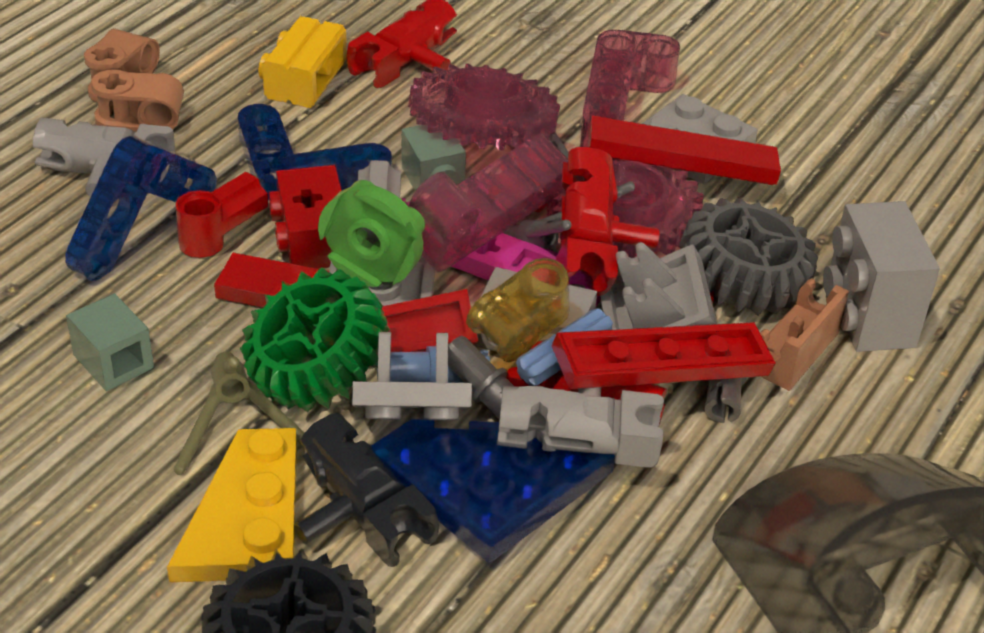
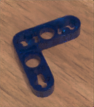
(346, 159)
(129, 176)

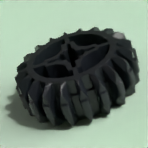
(290, 598)

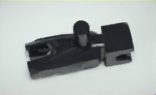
(362, 490)

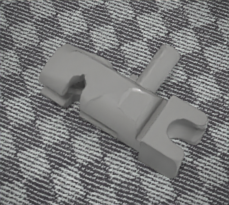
(88, 146)
(584, 422)

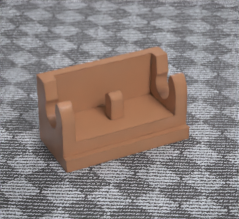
(803, 334)

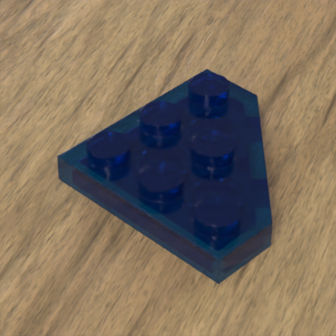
(487, 490)

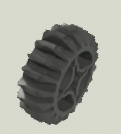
(751, 254)

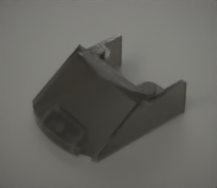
(819, 525)

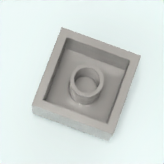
(887, 275)

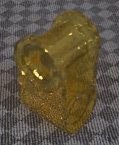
(516, 314)

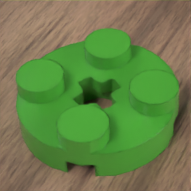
(384, 214)

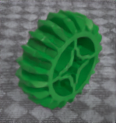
(314, 339)

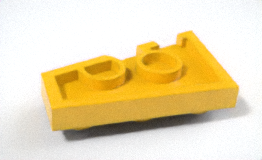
(244, 509)

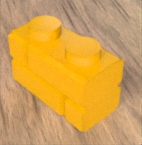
(303, 61)

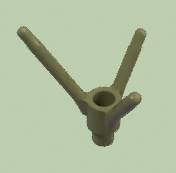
(231, 387)

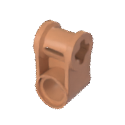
(122, 52)
(137, 99)

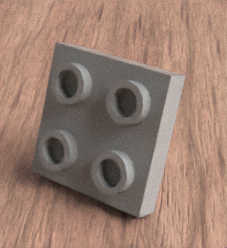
(659, 290)
(387, 398)

